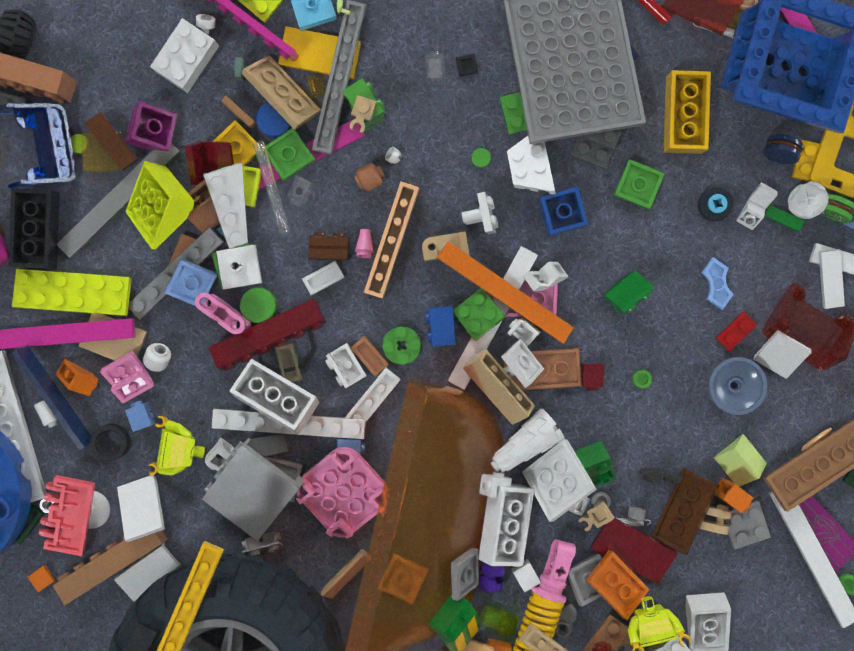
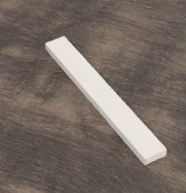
(519, 267)
(818, 563)

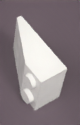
(708, 621)

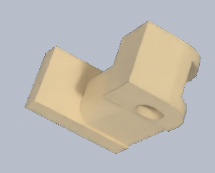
(457, 239)

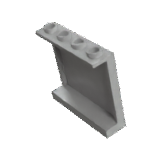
(250, 490)

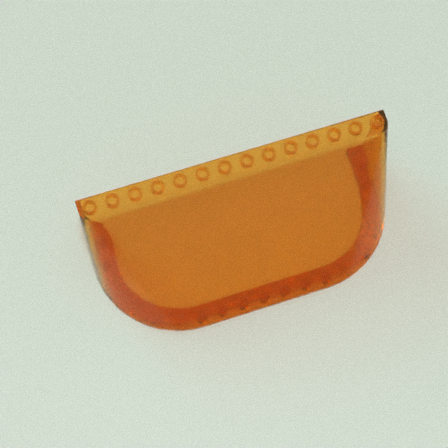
(425, 515)

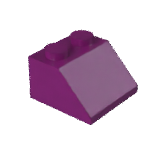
(150, 127)

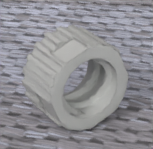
(637, 513)

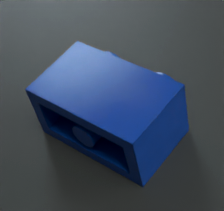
(442, 326)

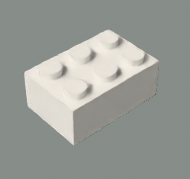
(184, 55)

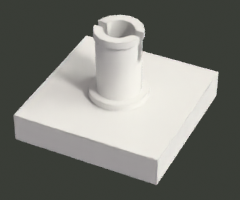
(239, 267)
(522, 363)

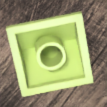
(741, 461)

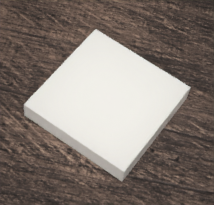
(782, 354)

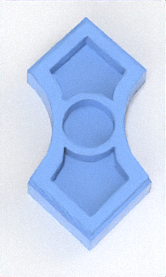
(718, 290)

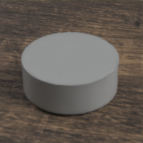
(599, 497)

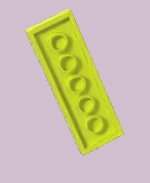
(71, 292)

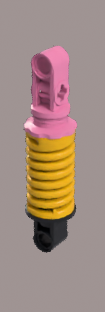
(547, 597)

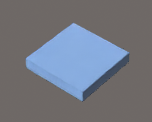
(190, 281)

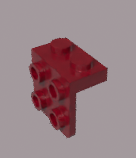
(207, 157)

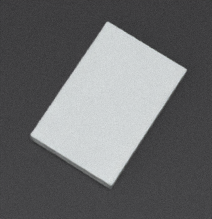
(140, 508)
(145, 571)

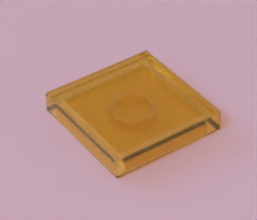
(95, 156)

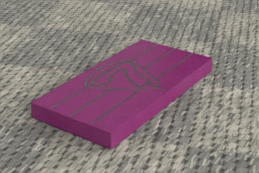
(831, 536)

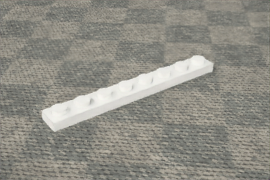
(315, 425)

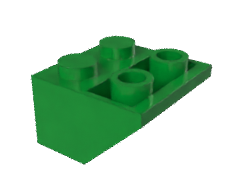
(628, 292)
(596, 463)

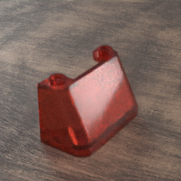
(826, 337)

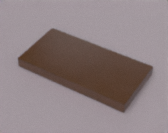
(685, 511)

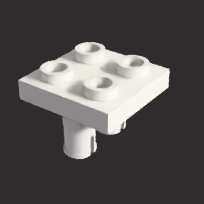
(482, 214)

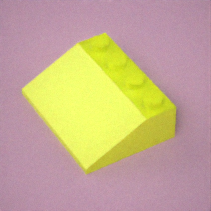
(158, 204)

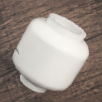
(157, 357)

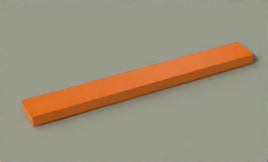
(505, 292)

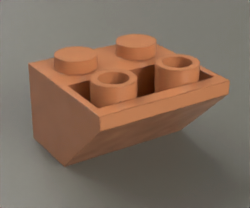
(203, 212)

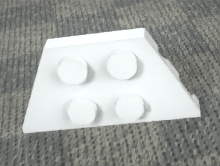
(530, 166)

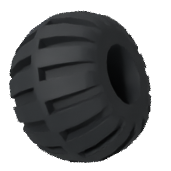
(16, 33)

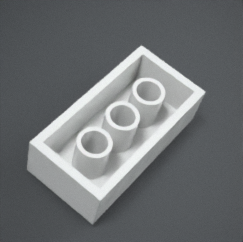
(274, 396)
(506, 526)

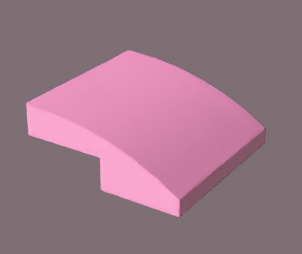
(127, 377)

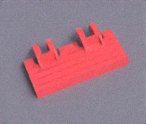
(69, 516)

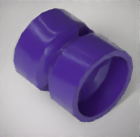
(491, 579)

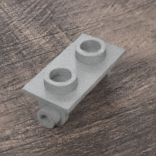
(269, 544)

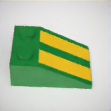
(456, 623)

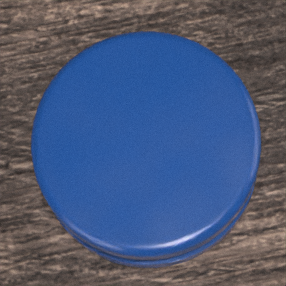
(271, 122)

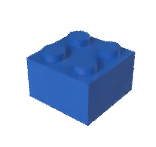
(562, 211)

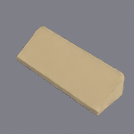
(345, 574)

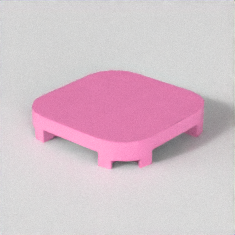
(341, 492)

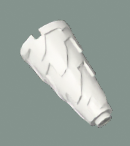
(535, 436)

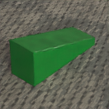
(784, 218)

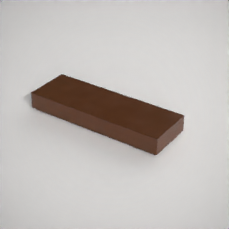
(111, 141)

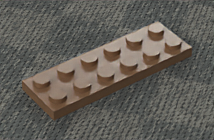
(813, 468)

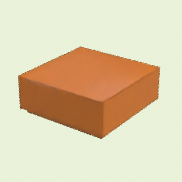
(41, 578)

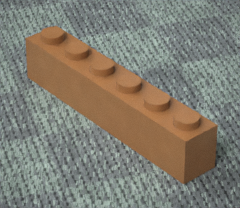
(104, 565)

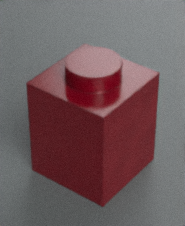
(592, 376)

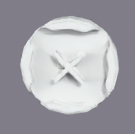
(808, 200)

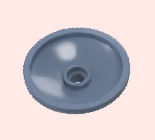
(749, 389)

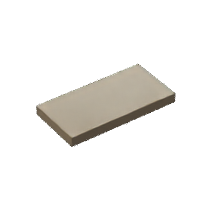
(281, 92)

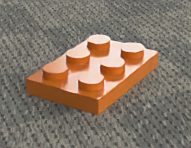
(617, 584)

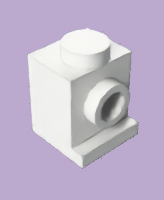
(222, 448)

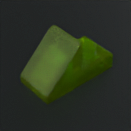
(498, 619)

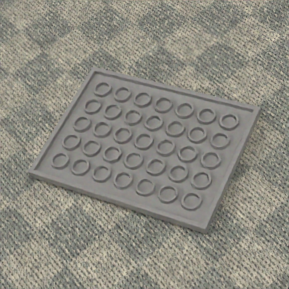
(573, 67)

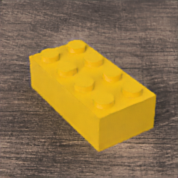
(687, 112)

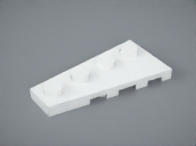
(228, 199)

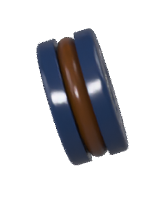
(783, 149)

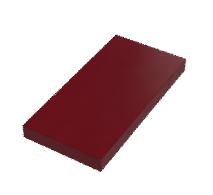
(635, 549)

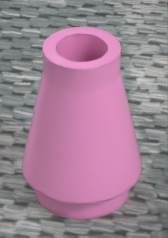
(364, 244)

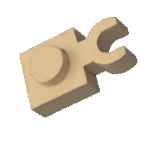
(362, 110)
(597, 515)

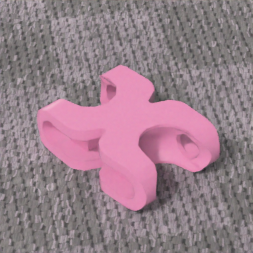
(222, 313)

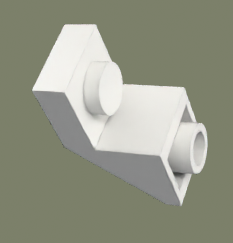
(755, 206)

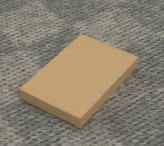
(115, 348)

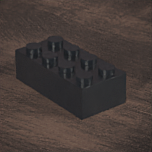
(34, 228)

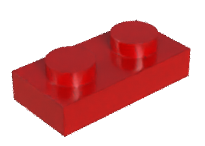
(736, 331)

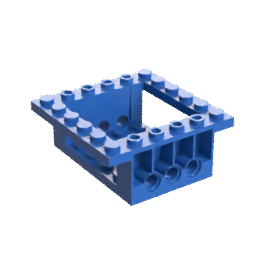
(826, 90)

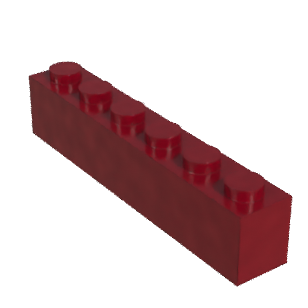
(266, 335)

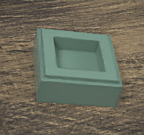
(240, 64)

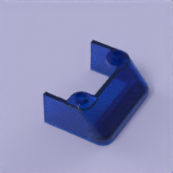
(51, 142)

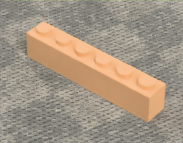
(391, 240)

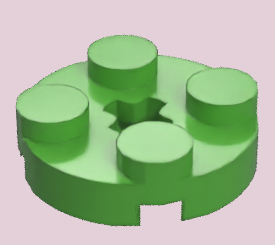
(403, 356)

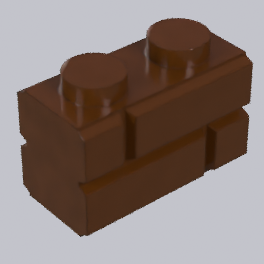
(328, 247)

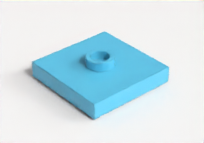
(313, 12)

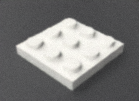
(559, 480)

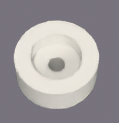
(205, 22)

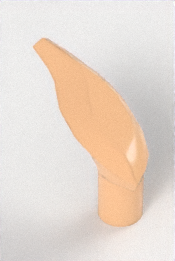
(816, 439)

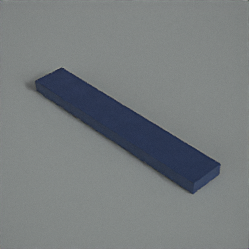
(52, 397)

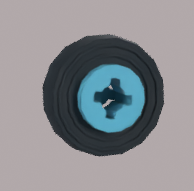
(708, 204)

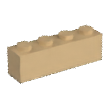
(499, 386)

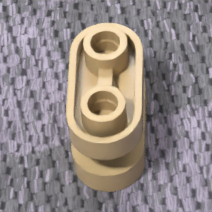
(721, 512)

